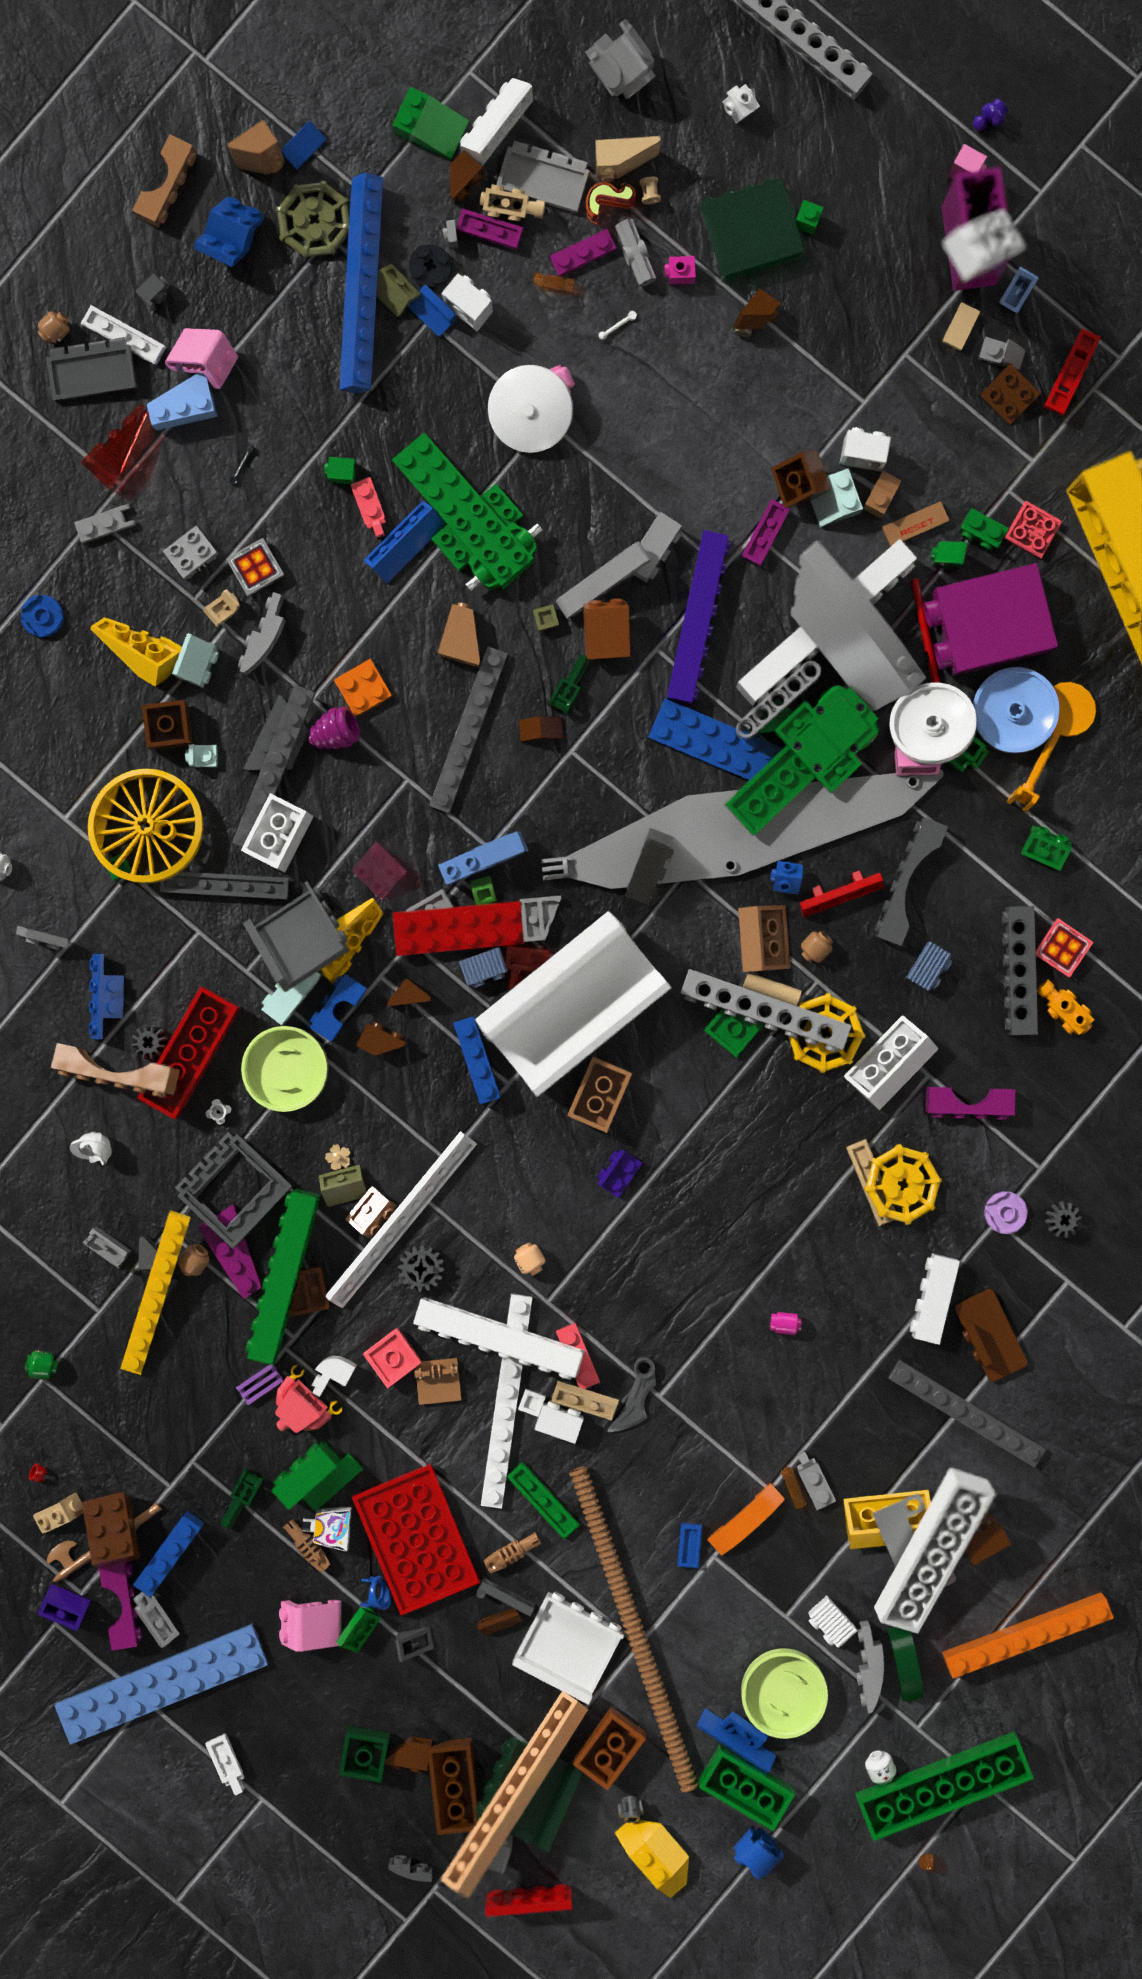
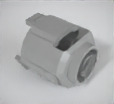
(623, 63)

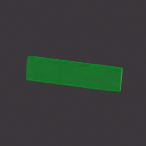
(543, 1500)

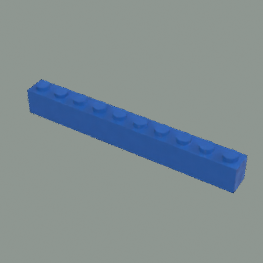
(361, 283)

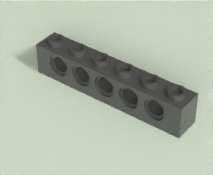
(1027, 960)

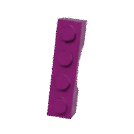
(997, 1102)
(125, 1631)

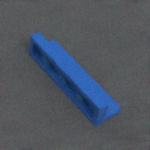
(405, 541)

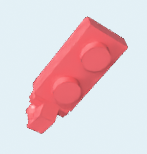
(369, 505)

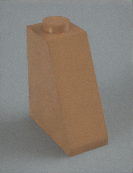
(460, 636)

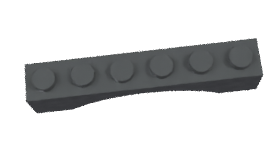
(894, 922)

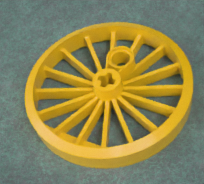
(101, 812)

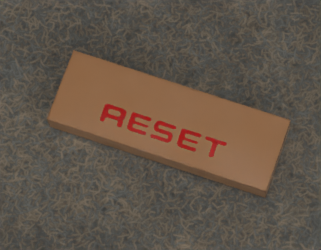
(915, 523)

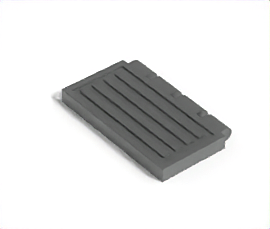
(91, 371)

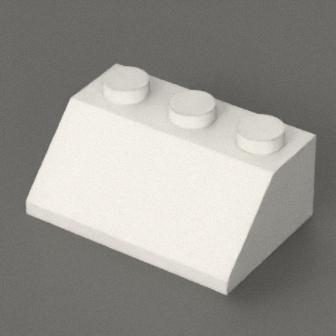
(277, 833)

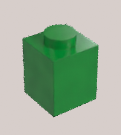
(808, 217)
(340, 470)

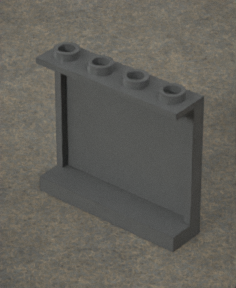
(298, 939)

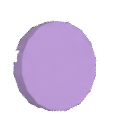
(1005, 1212)

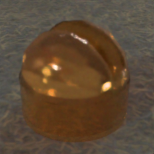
(926, 1862)

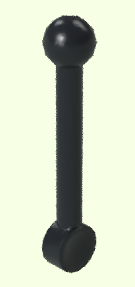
(234, 480)

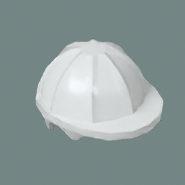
(92, 1147)

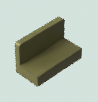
(395, 290)
(342, 1185)

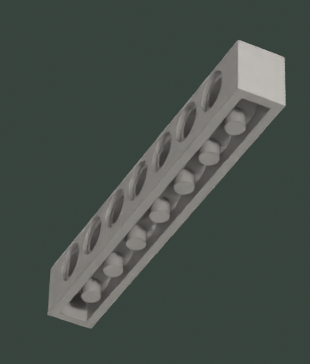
(784, 30)
(695, 980)

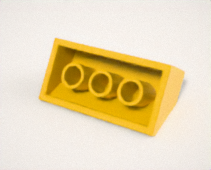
(861, 1524)

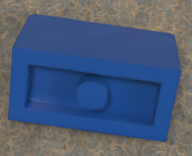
(433, 311)

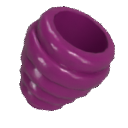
(335, 729)

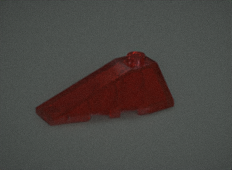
(108, 459)

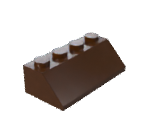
(454, 1785)

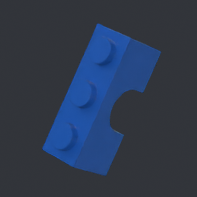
(326, 1022)

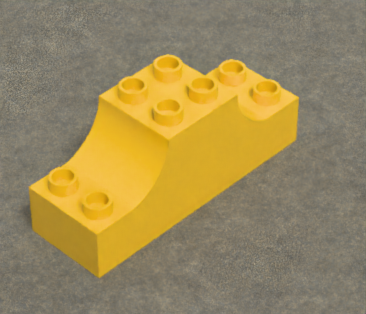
(1111, 516)

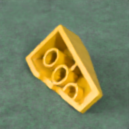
(145, 655)
(355, 926)

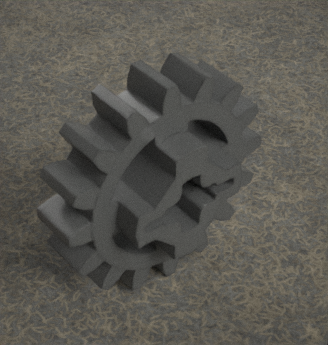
(411, 1267)

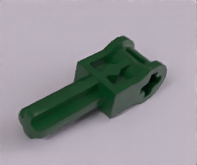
(567, 688)
(243, 1495)

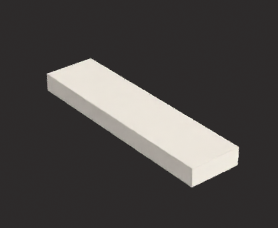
(112, 328)

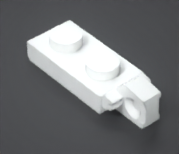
(226, 1763)

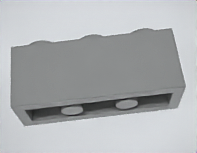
(657, 542)

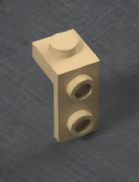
(59, 1513)

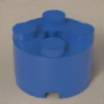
(758, 1852)

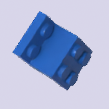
(229, 231)

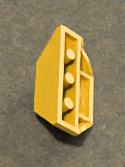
(656, 1854)

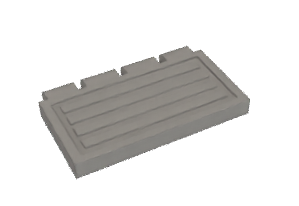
(544, 178)

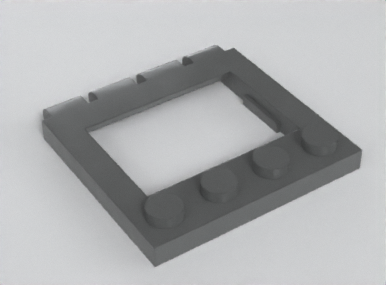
(254, 1210)

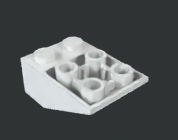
(983, 244)

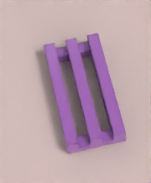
(244, 1394)

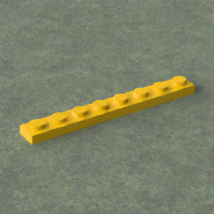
(155, 1292)

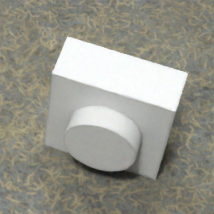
(531, 1402)

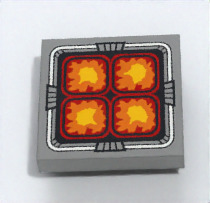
(255, 567)

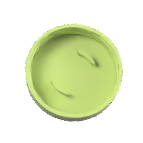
(285, 1068)
(784, 1693)

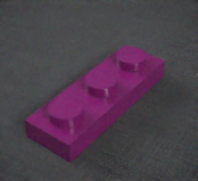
(489, 229)
(582, 253)
(765, 532)

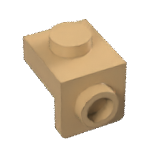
(222, 608)

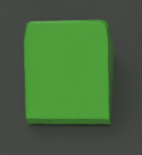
(483, 890)

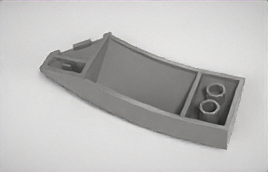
(851, 632)

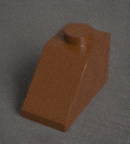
(758, 312)

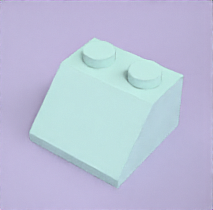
(839, 502)
(195, 661)

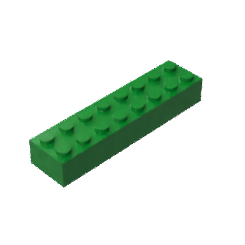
(283, 1277)
(944, 1786)

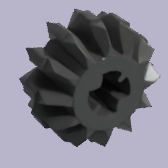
(157, 1042)
(1056, 1219)

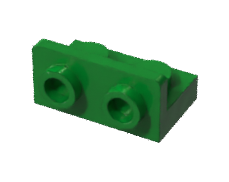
(983, 530)
(1047, 847)
(359, 1629)

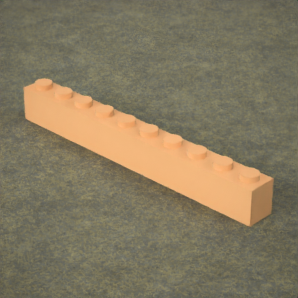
(514, 1795)

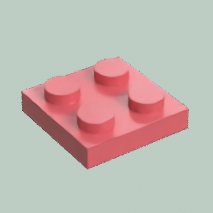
(392, 1358)

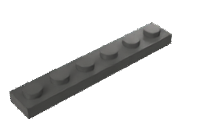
(227, 885)

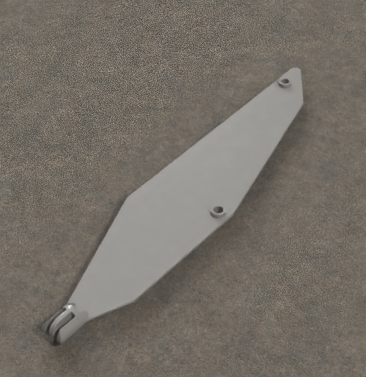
(711, 836)

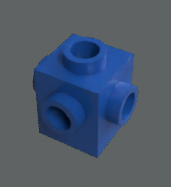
(787, 877)

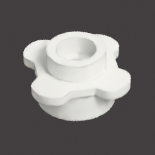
(212, 1112)

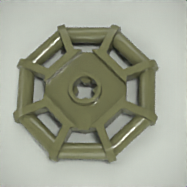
(311, 207)

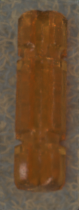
(554, 282)
(793, 1487)

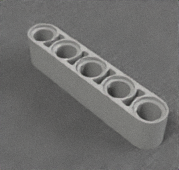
(603, 579)
(782, 691)

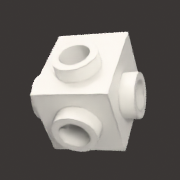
(740, 102)

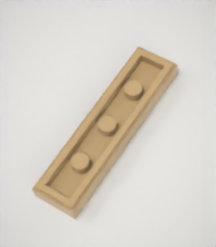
(861, 1158)

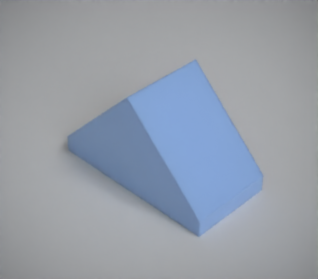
(1018, 290)

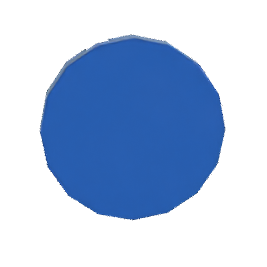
(42, 616)

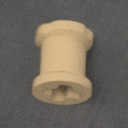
(650, 191)

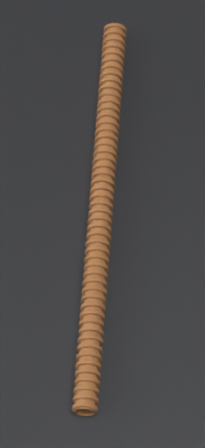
(634, 1630)

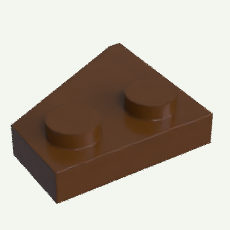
(309, 1293)

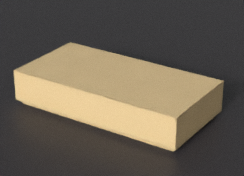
(960, 327)

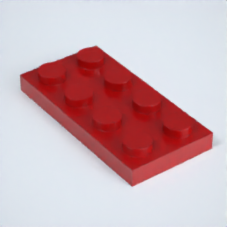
(528, 1901)

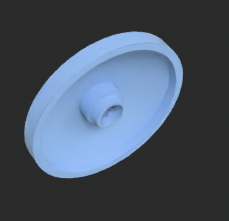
(1016, 710)

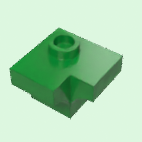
(971, 756)

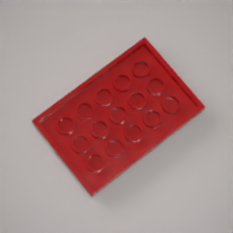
(416, 1539)

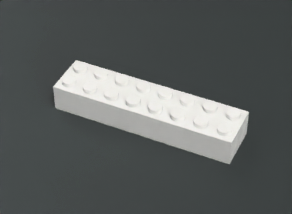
(934, 1550)

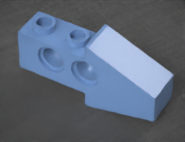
(483, 857)

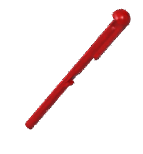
(928, 647)

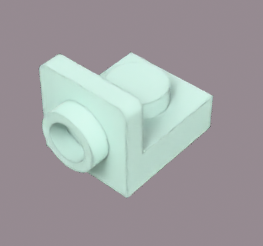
(201, 755)

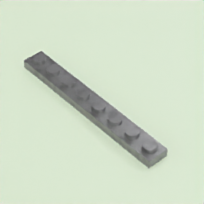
(468, 729)
(276, 759)
(966, 1413)

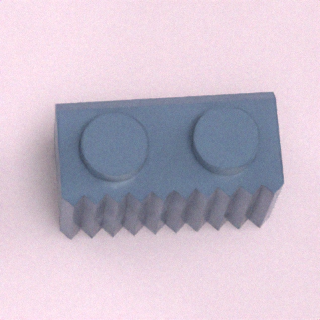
(483, 967)
(929, 967)

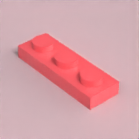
(587, 1374)

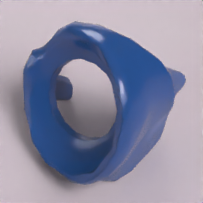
(385, 1597)

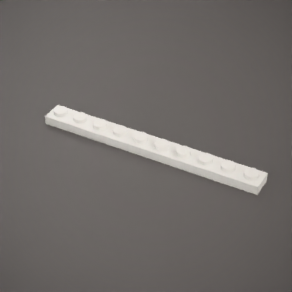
(401, 1220)
(505, 1411)

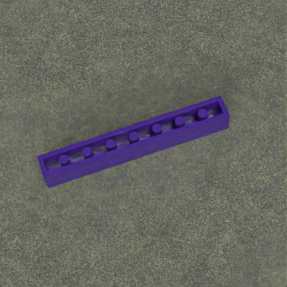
(697, 617)

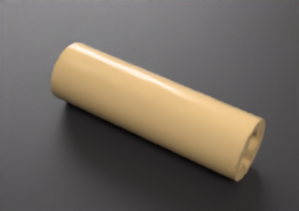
(772, 989)

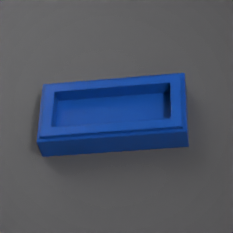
(689, 1545)

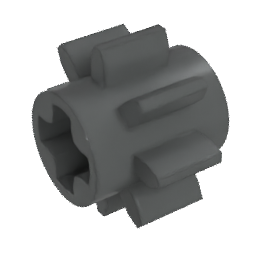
(630, 1809)

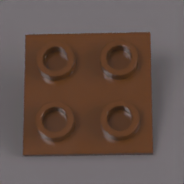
(1010, 393)

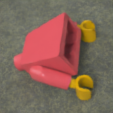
(300, 1407)

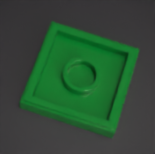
(732, 1032)

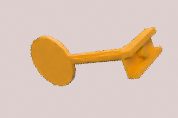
(1075, 717)

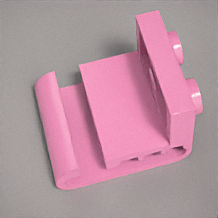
(203, 353)
(310, 1625)

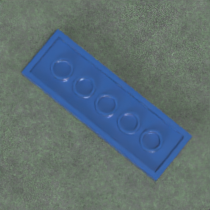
(710, 740)

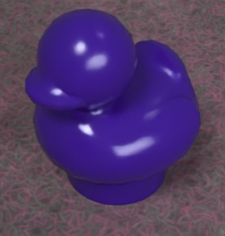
(991, 113)

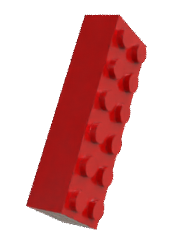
(193, 1048)

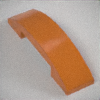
(746, 1520)

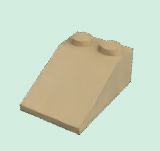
(621, 156)

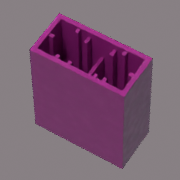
(968, 200)
(991, 620)

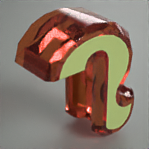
(607, 194)

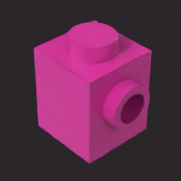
(680, 270)

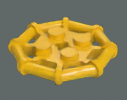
(846, 1057)
(913, 1178)

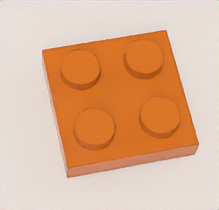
(362, 688)

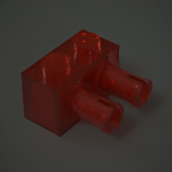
(522, 959)

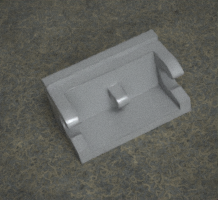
(107, 1246)

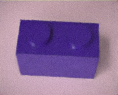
(63, 1607)

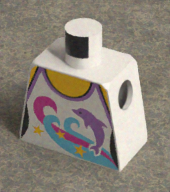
(330, 1527)

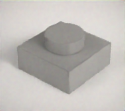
(450, 234)

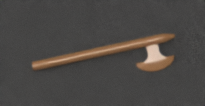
(62, 1551)

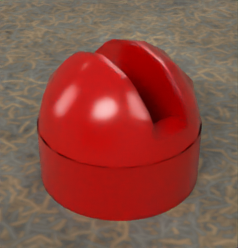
(37, 1472)

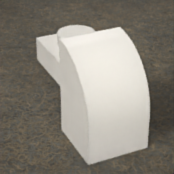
(333, 1367)

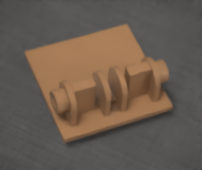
(438, 1381)

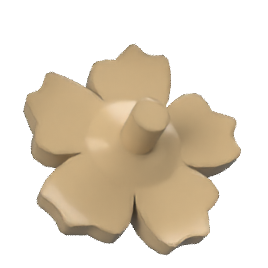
(338, 1157)

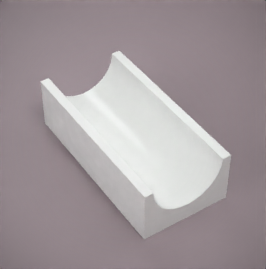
(572, 1003)

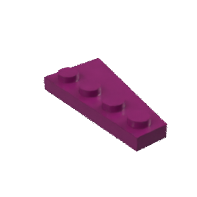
(235, 1261)

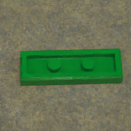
(333, 1482)

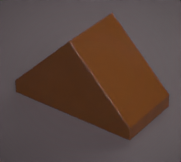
(540, 728)
(408, 993)

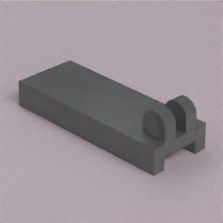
(505, 1596)

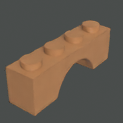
(153, 205)

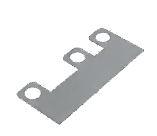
(896, 1529)

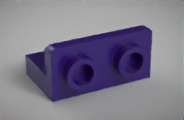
(619, 1172)

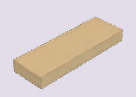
(584, 1400)

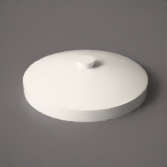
(530, 408)
(933, 723)

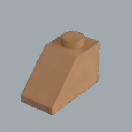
(882, 494)

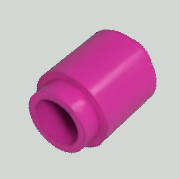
(785, 1323)

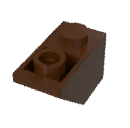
(463, 175)
(378, 1041)
(410, 1754)

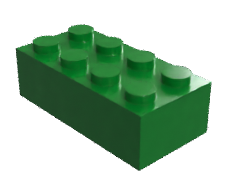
(746, 1787)

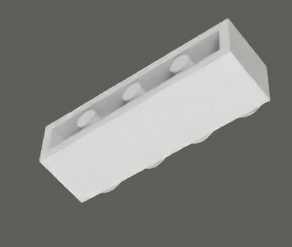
(935, 1298)

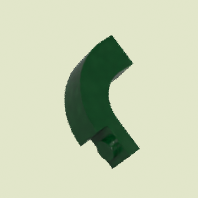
(906, 1664)

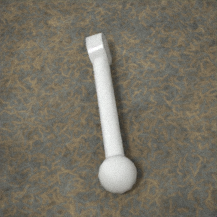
(631, 316)

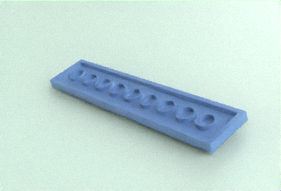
(161, 1684)

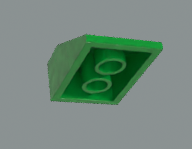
(429, 123)

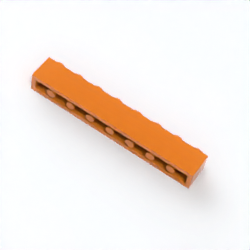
(1027, 1635)

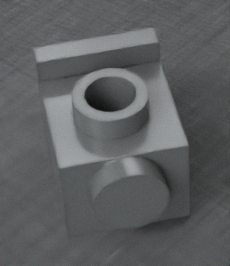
(153, 291)

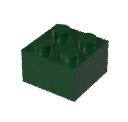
(364, 1754)

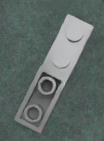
(261, 644)
(871, 1673)

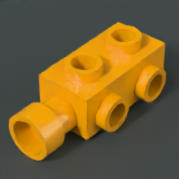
(1068, 1014)

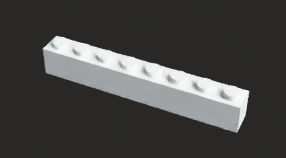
(499, 1337)

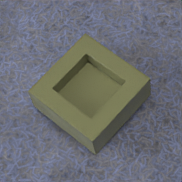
(545, 617)

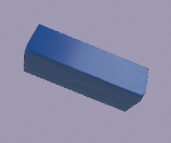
(303, 145)

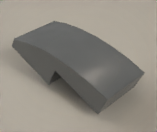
(404, 1868)

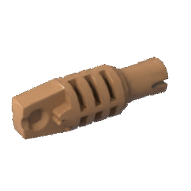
(304, 1543)
(512, 1552)

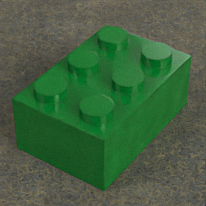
(305, 1474)

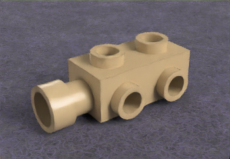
(507, 201)

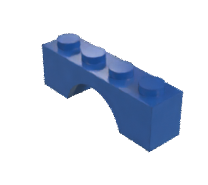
(477, 1060)
(168, 1554)

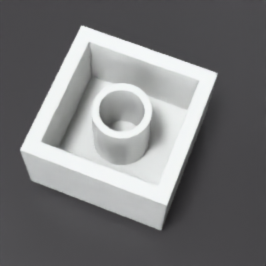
(467, 301)
(865, 449)

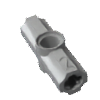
(635, 252)

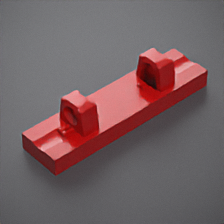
(1072, 371)
(841, 895)

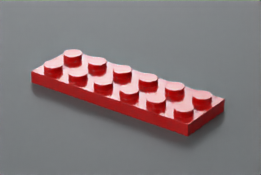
(458, 928)

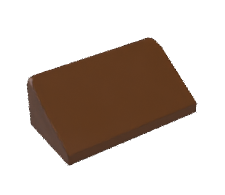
(499, 1621)

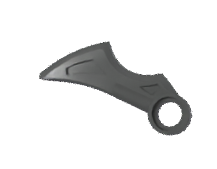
(634, 1409)

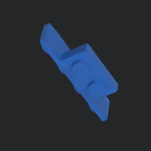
(106, 996)
(739, 1737)

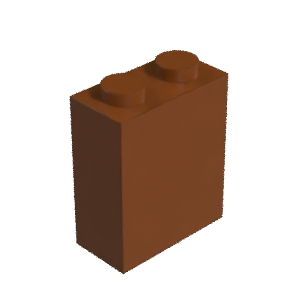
(606, 629)

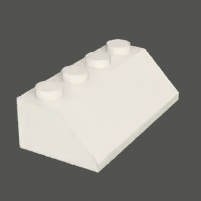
(498, 120)
(891, 1062)

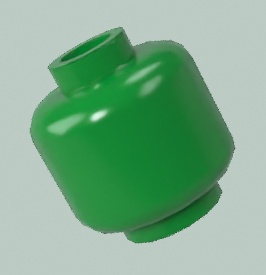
(40, 1365)

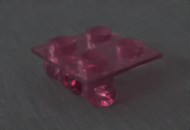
(379, 870)

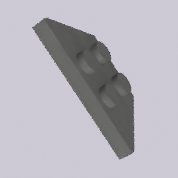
(266, 737)

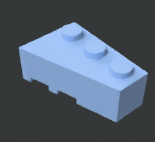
(183, 404)

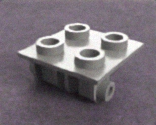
(190, 553)

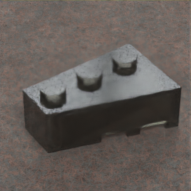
(650, 867)

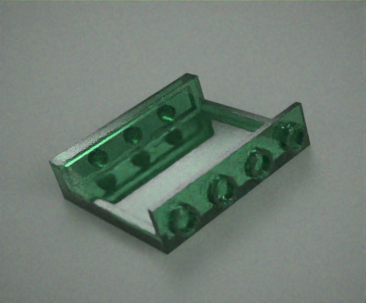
(751, 228)
(548, 1805)

